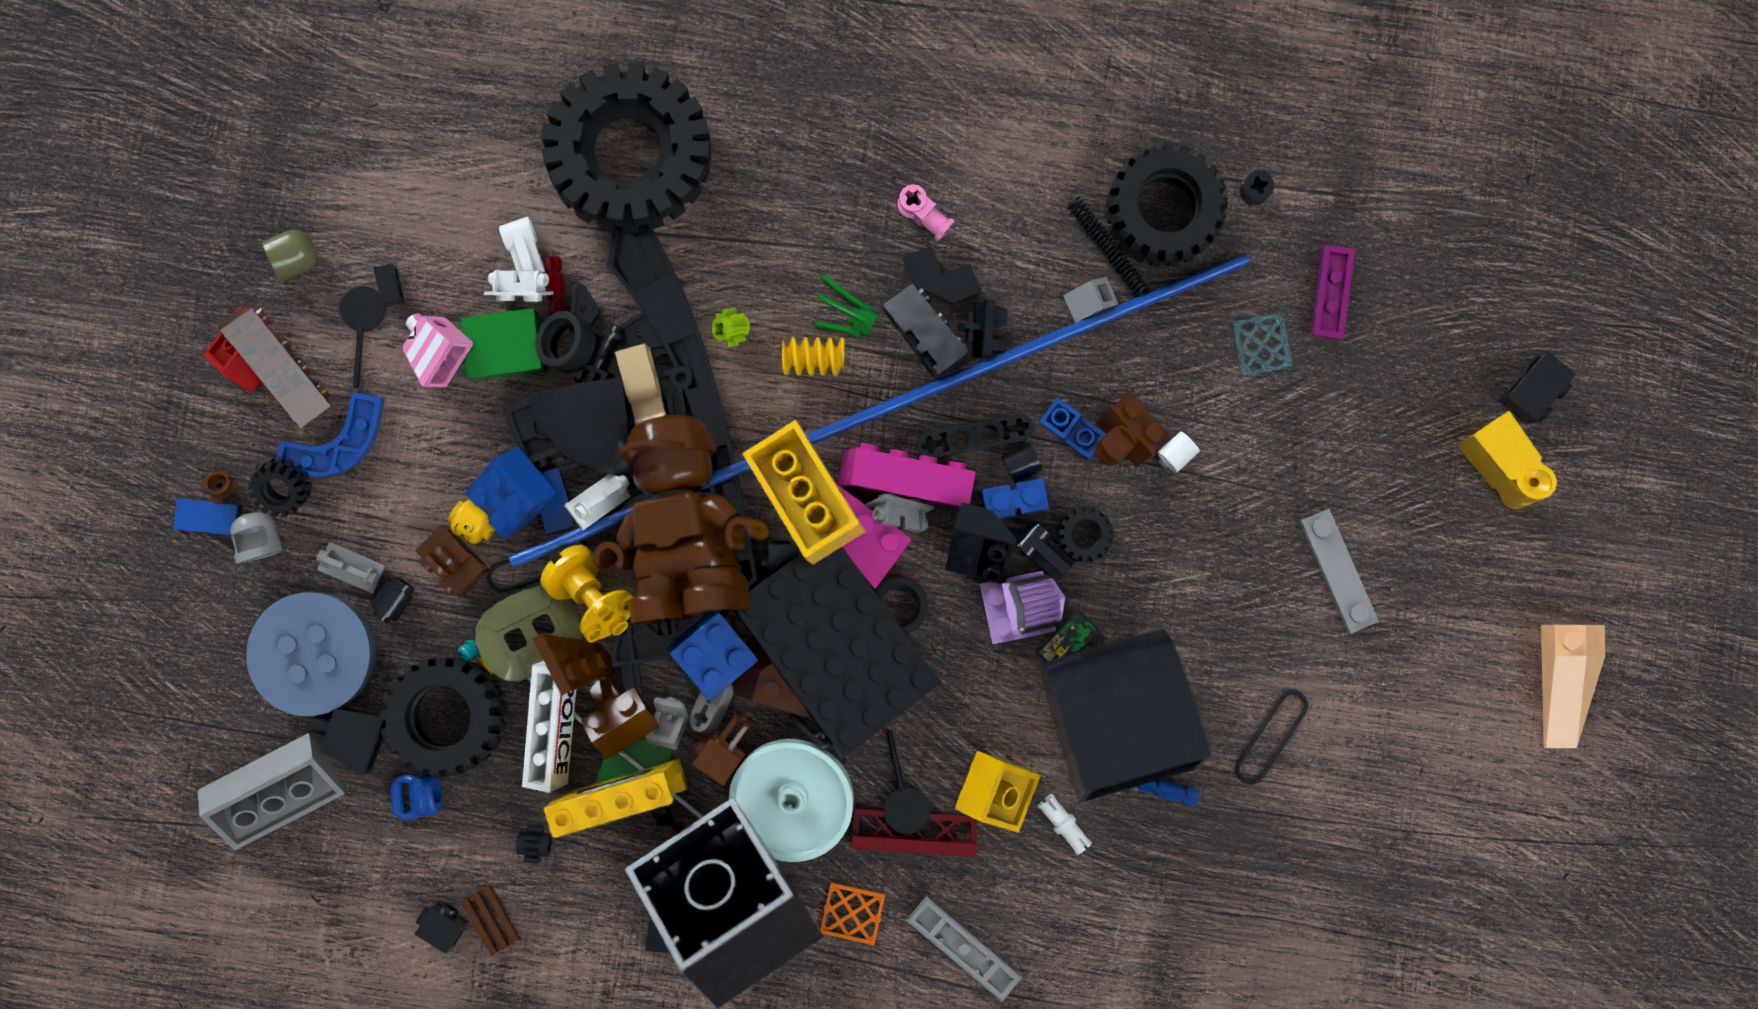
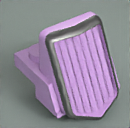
(1022, 606)

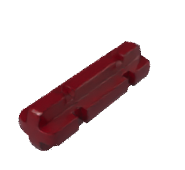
(553, 266)

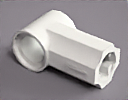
(521, 242)
(1177, 452)

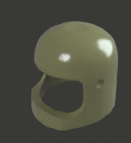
(290, 254)

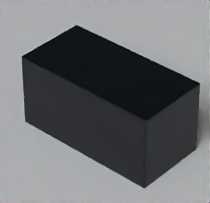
(389, 285)

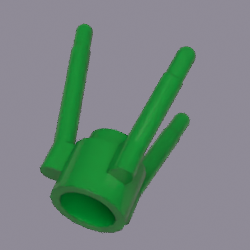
(860, 319)

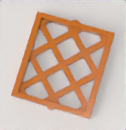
(848, 935)

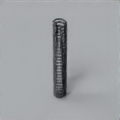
(1131, 281)

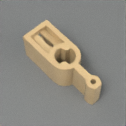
(641, 382)

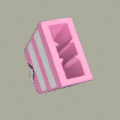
(435, 349)

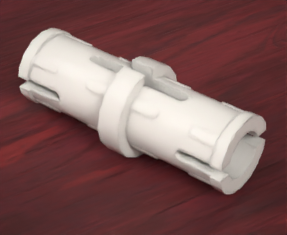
(1064, 824)

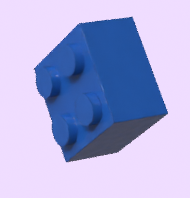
(511, 492)
(711, 654)

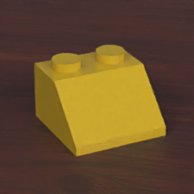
(997, 792)

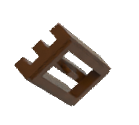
(480, 925)

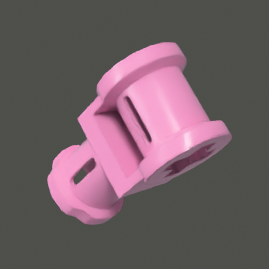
(923, 211)

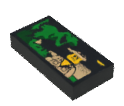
(1069, 637)

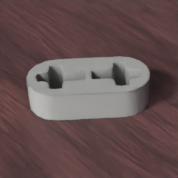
(713, 710)

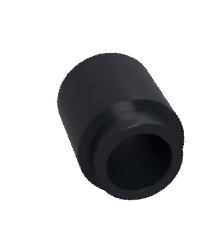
(392, 599)

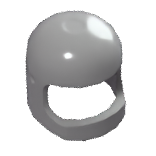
(255, 537)

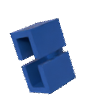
(1027, 496)

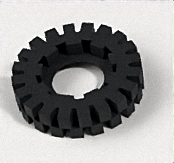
(616, 96)

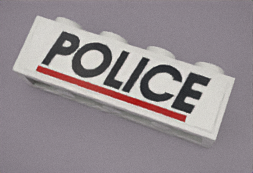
(547, 733)

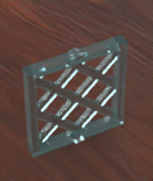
(1262, 344)

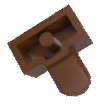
(1129, 433)
(452, 561)
(618, 718)
(720, 756)

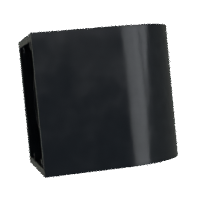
(1124, 715)

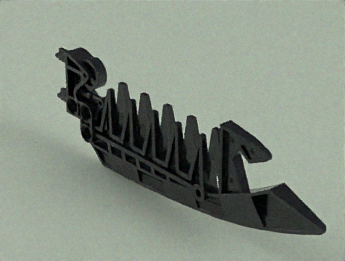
(672, 331)

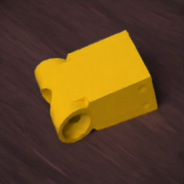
(1509, 462)

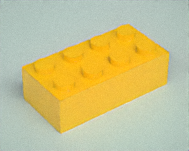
(803, 492)

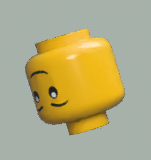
(470, 522)

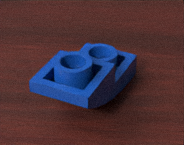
(1072, 428)

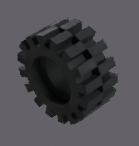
(269, 497)

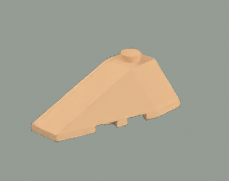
(1569, 677)

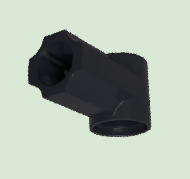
(1038, 546)

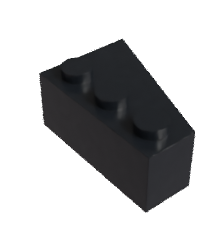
(926, 331)

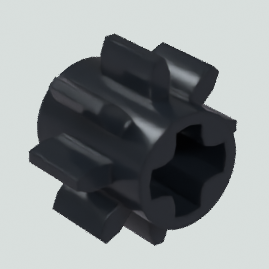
(533, 844)

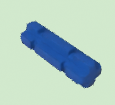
(1172, 791)

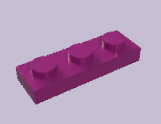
(1332, 292)

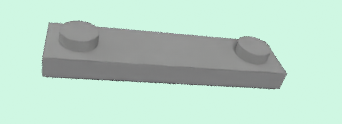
(1338, 571)
(964, 948)

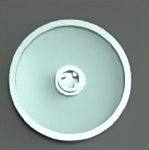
(794, 798)

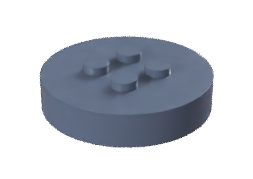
(311, 653)

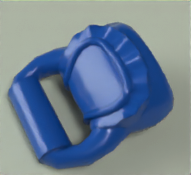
(424, 796)

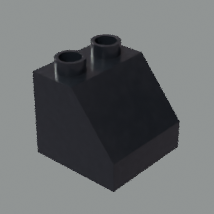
(723, 904)

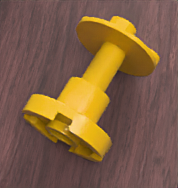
(576, 579)

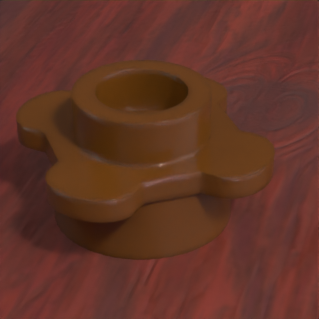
(219, 477)

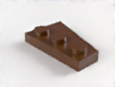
(573, 661)

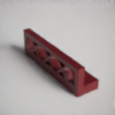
(915, 844)

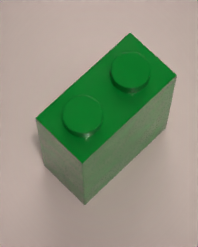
(502, 345)

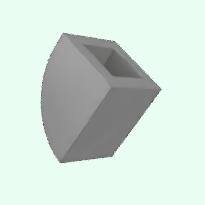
(1090, 299)

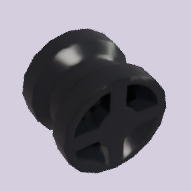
(1251, 192)

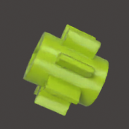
(730, 327)

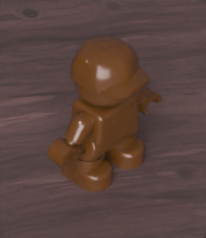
(682, 534)

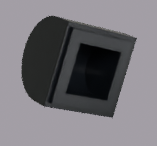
(1022, 463)

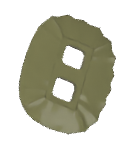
(518, 613)

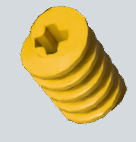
(813, 356)

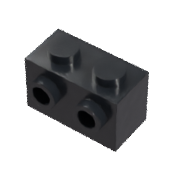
(1538, 388)

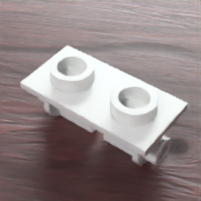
(506, 287)
(598, 500)

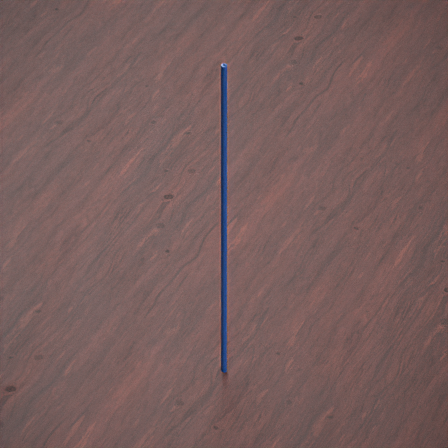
(917, 394)

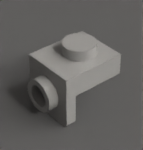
(672, 720)

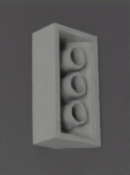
(269, 792)

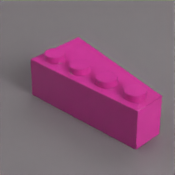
(906, 476)
(876, 548)

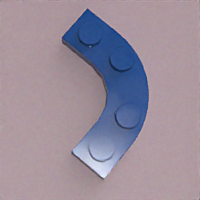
(347, 448)

